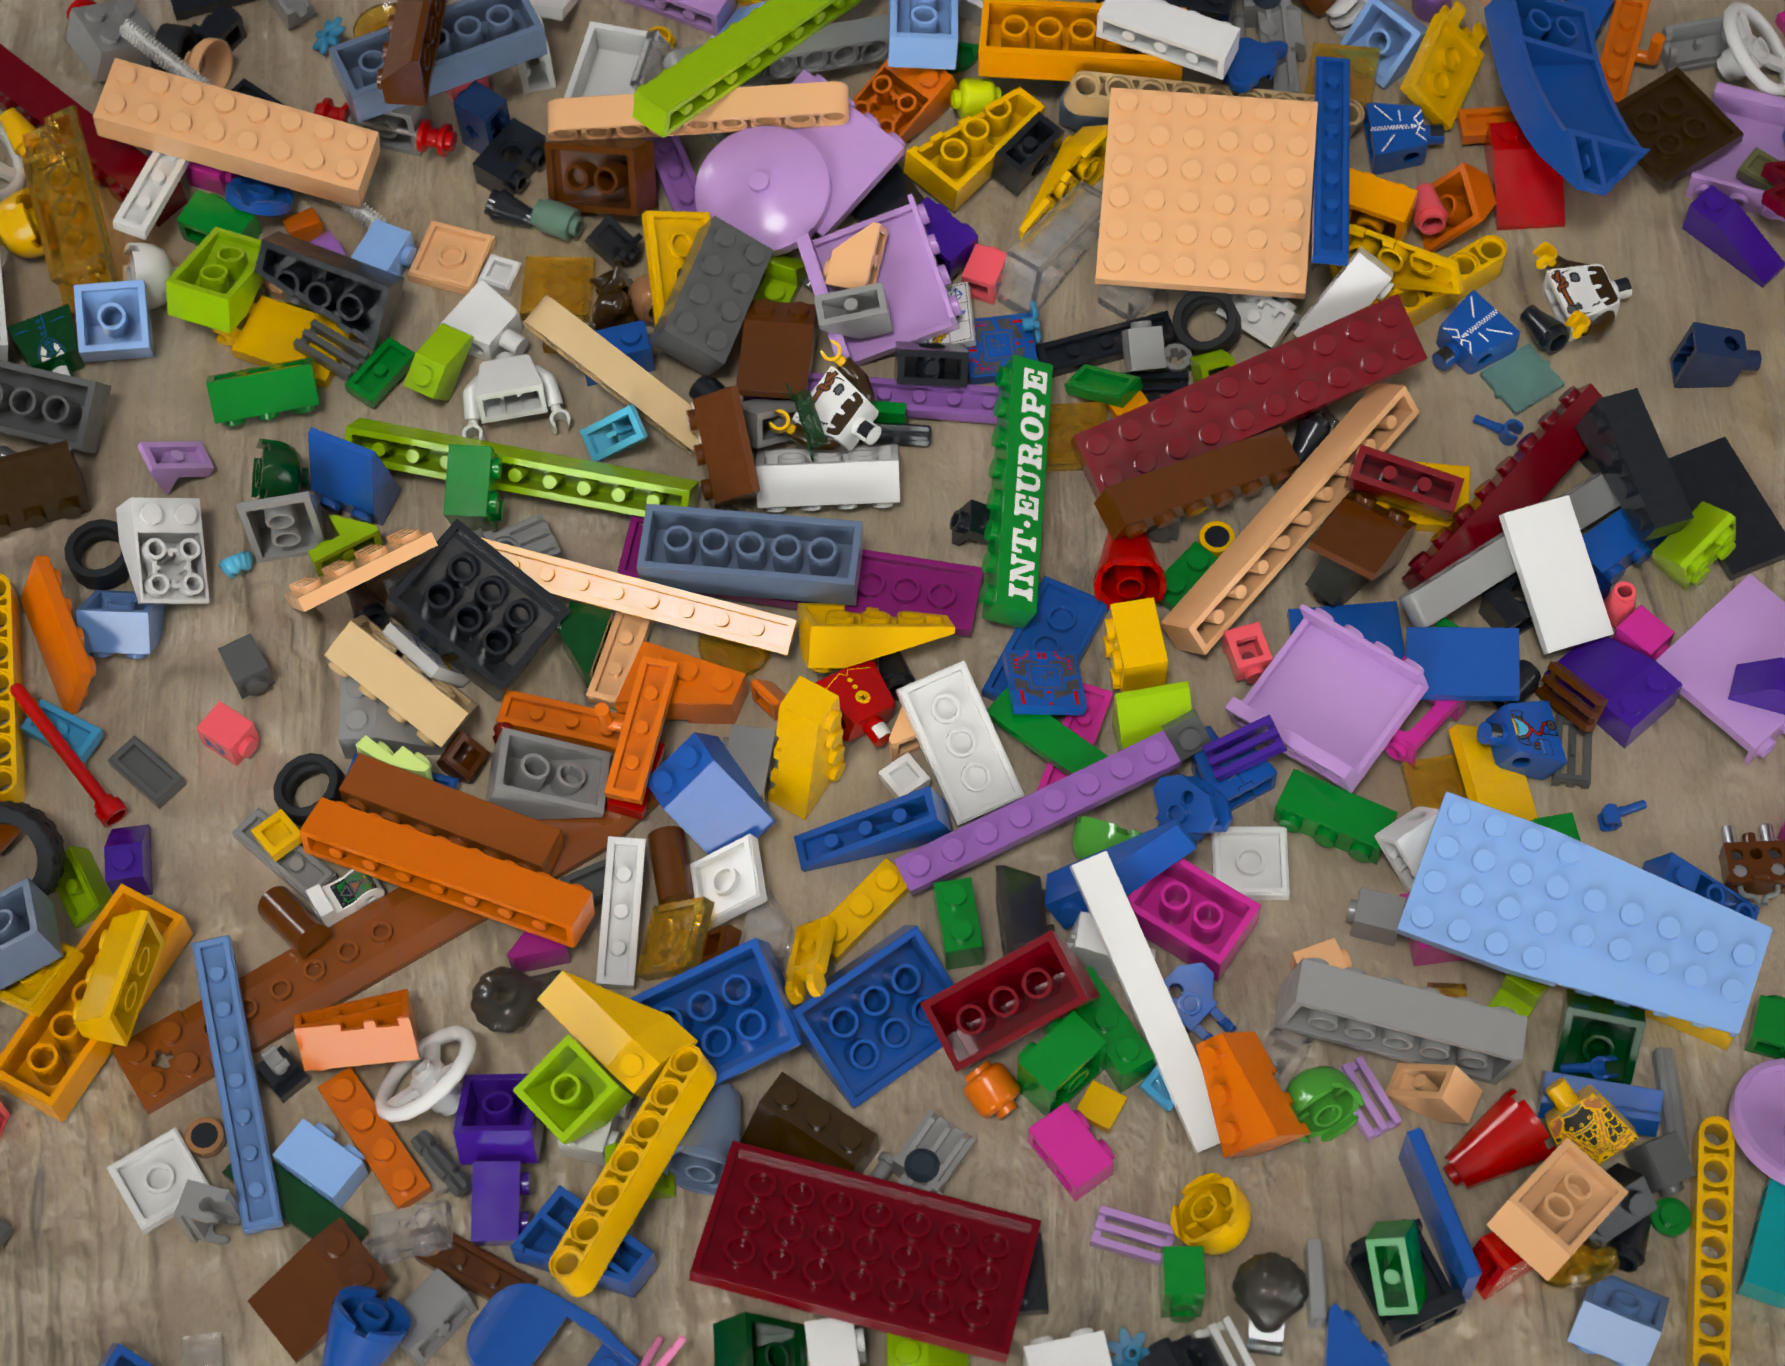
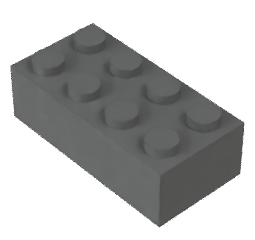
(711, 296)
(51, 406)

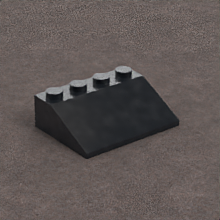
(476, 609)

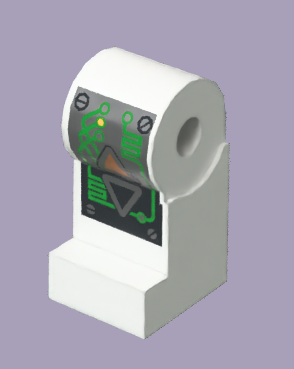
(344, 896)

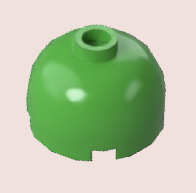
(1095, 835)
(1324, 1101)

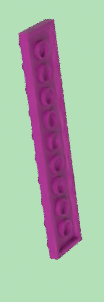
(885, 582)

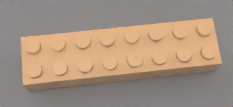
(237, 133)

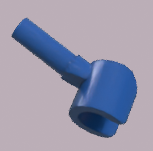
(1503, 430)
(1610, 819)
(1595, 1067)

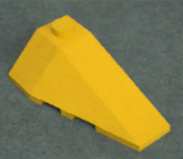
(1411, 265)
(845, 638)
(616, 1030)

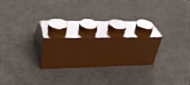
(411, 51)

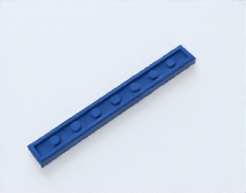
(1331, 162)

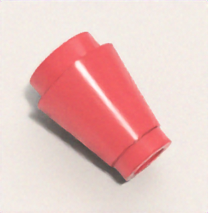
(1429, 211)
(1620, 602)

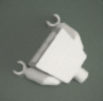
(510, 390)

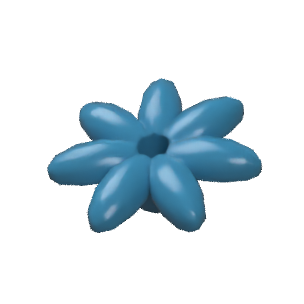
(329, 35)
(1031, 323)
(1126, 1344)

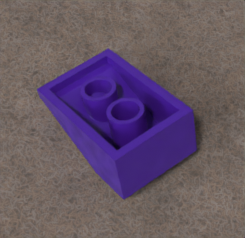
(1632, 682)

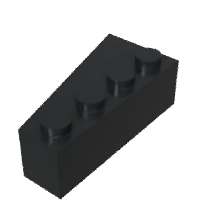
(342, 288)
(1635, 464)

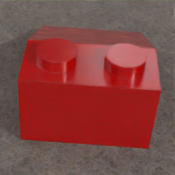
(1523, 183)

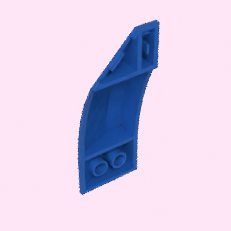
(1560, 91)

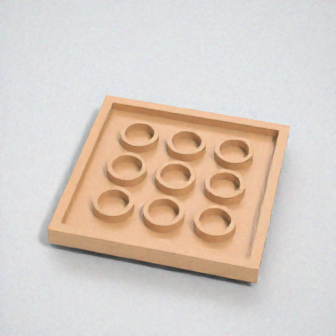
(369, 562)

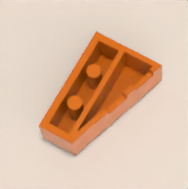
(701, 691)
(358, 1033)
(1245, 1097)

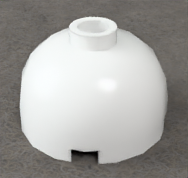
(149, 264)

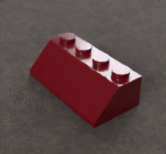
(1009, 1000)

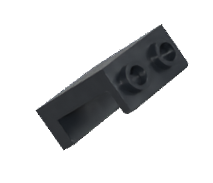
(1438, 1308)

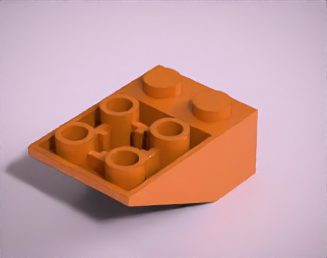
(906, 98)

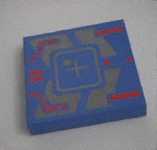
(997, 342)
(1044, 682)

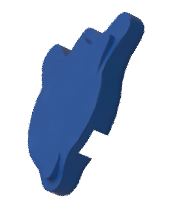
(1253, 62)

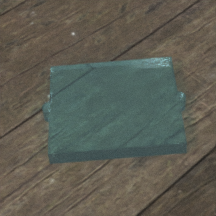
(1522, 379)

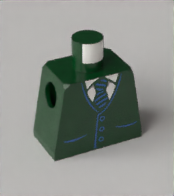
(48, 341)

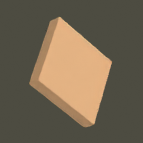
(451, 257)

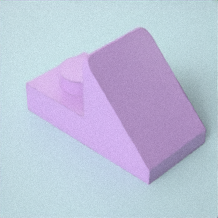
(175, 459)

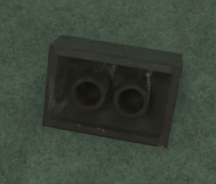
(1019, 907)

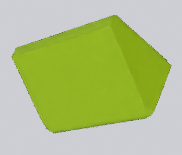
(82, 887)

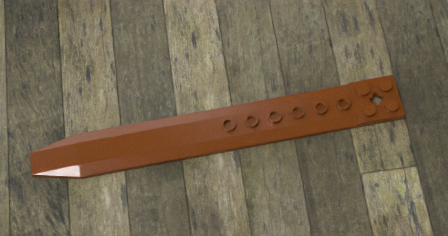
(354, 958)

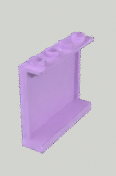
(1763, 123)
(855, 156)
(910, 277)
(1737, 630)
(1333, 697)

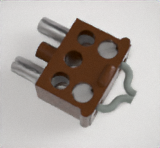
(1753, 865)

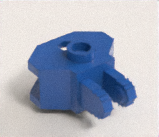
(1193, 803)
(1196, 999)

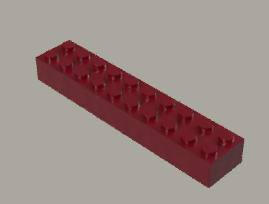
(1253, 395)

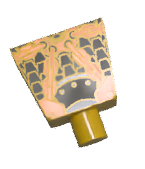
(1587, 1121)

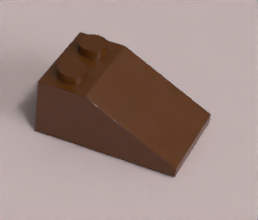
(602, 175)
(777, 348)
(1364, 535)
(301, 1294)

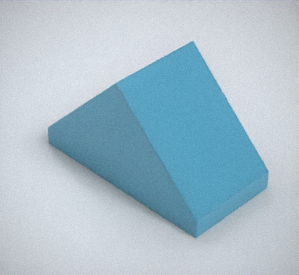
(614, 433)

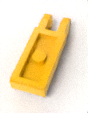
(809, 959)

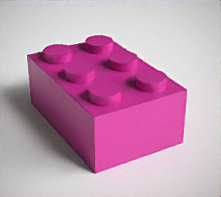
(1195, 916)

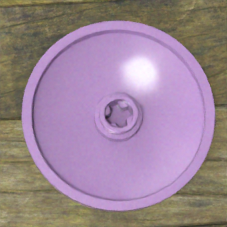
(766, 185)
(1759, 1117)

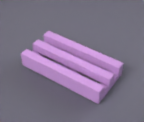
(1382, 1099)
(1135, 1221)

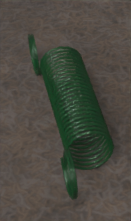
(814, 419)

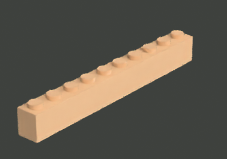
(1286, 521)

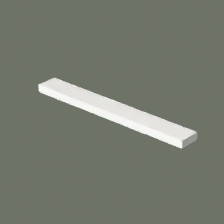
(1148, 997)

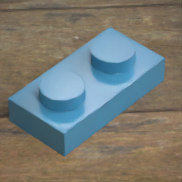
(78, 733)

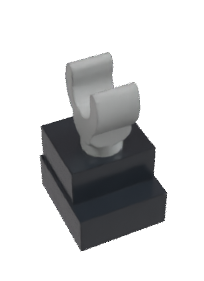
(281, 1073)

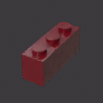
(1404, 482)

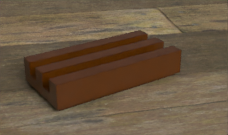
(1551, 683)

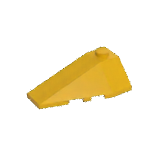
(1078, 159)

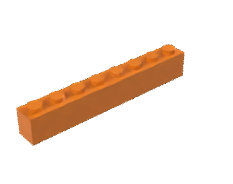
(448, 872)

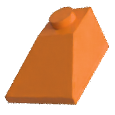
(1467, 199)

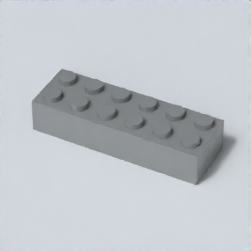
(1400, 1020)

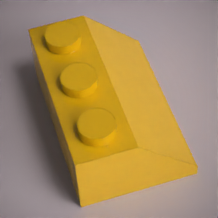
(119, 978)

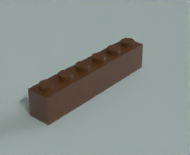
(1197, 484)

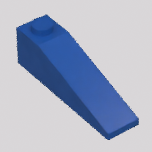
(876, 831)
(1134, 862)

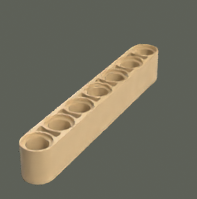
(612, 370)

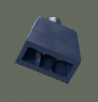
(1711, 357)

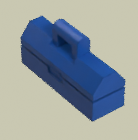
(1635, 1103)

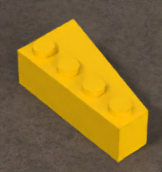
(807, 747)

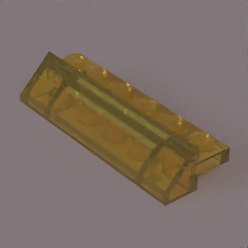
(67, 205)

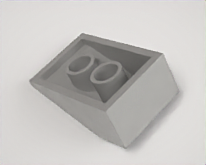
(283, 525)
(367, 717)
(547, 777)

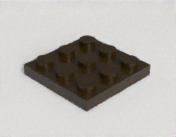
(1677, 126)

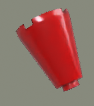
(1128, 571)
(1498, 1144)

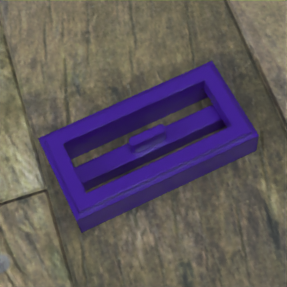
(1238, 736)

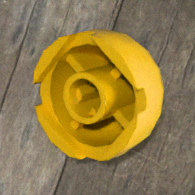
(19, 225)
(1212, 1214)

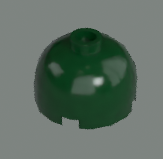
(278, 470)

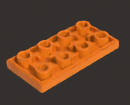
(57, 634)

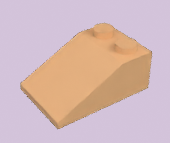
(1557, 1209)

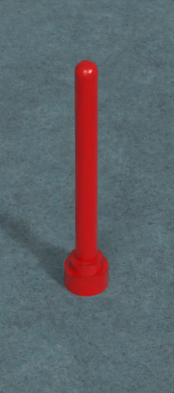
(108, 808)

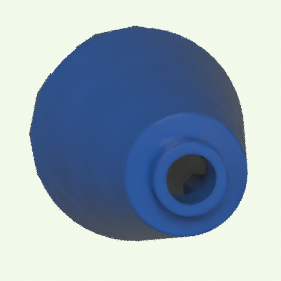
(363, 1328)

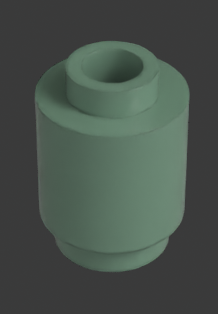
(557, 219)

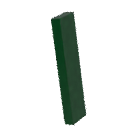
(305, 1207)

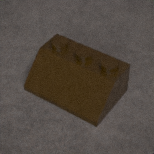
(40, 487)
(808, 1127)

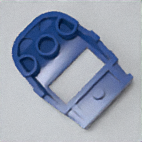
(523, 1321)

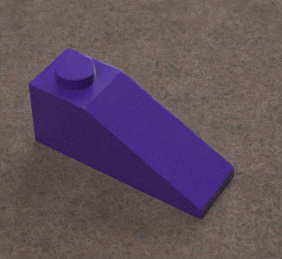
(1732, 235)

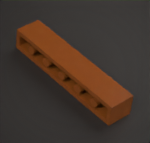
(451, 814)

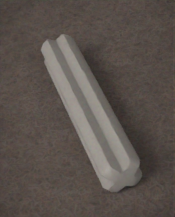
(1668, 1081)

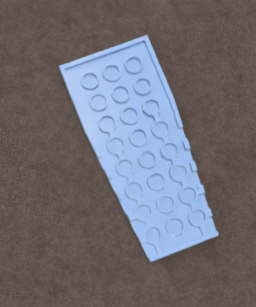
(1579, 919)

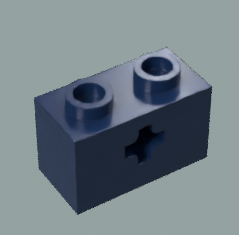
(480, 116)

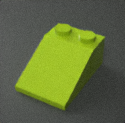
(216, 281)

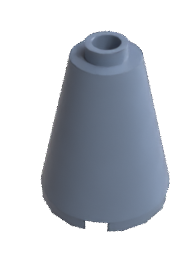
(707, 1142)

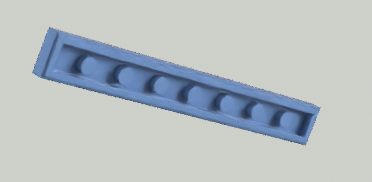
(237, 1085)

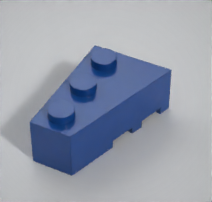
(625, 1273)

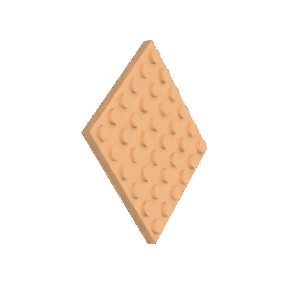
(1207, 193)

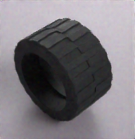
(45, 839)

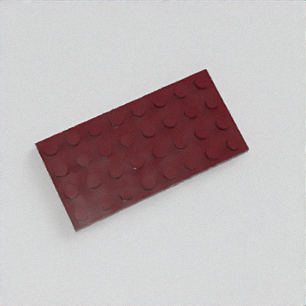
(867, 1251)

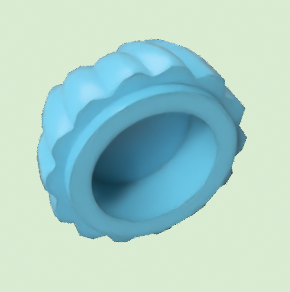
(236, 563)

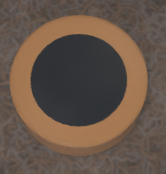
(205, 1137)

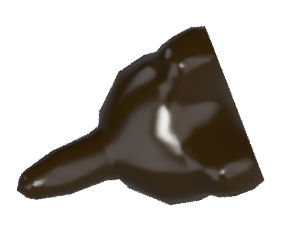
(612, 304)

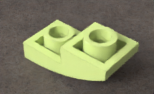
(402, 759)

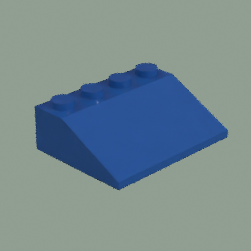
(732, 1008)
(871, 1015)

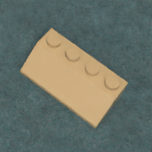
(388, 674)

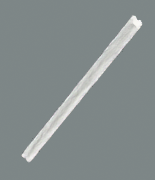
(175, 66)

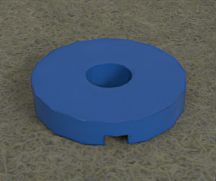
(258, 197)

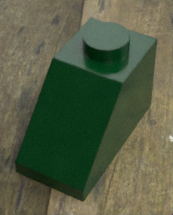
(584, 636)

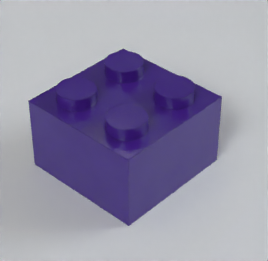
(495, 1121)

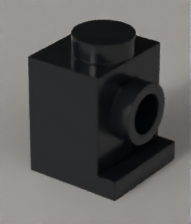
(222, 24)

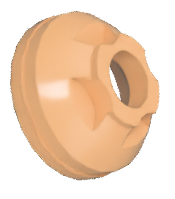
(212, 60)

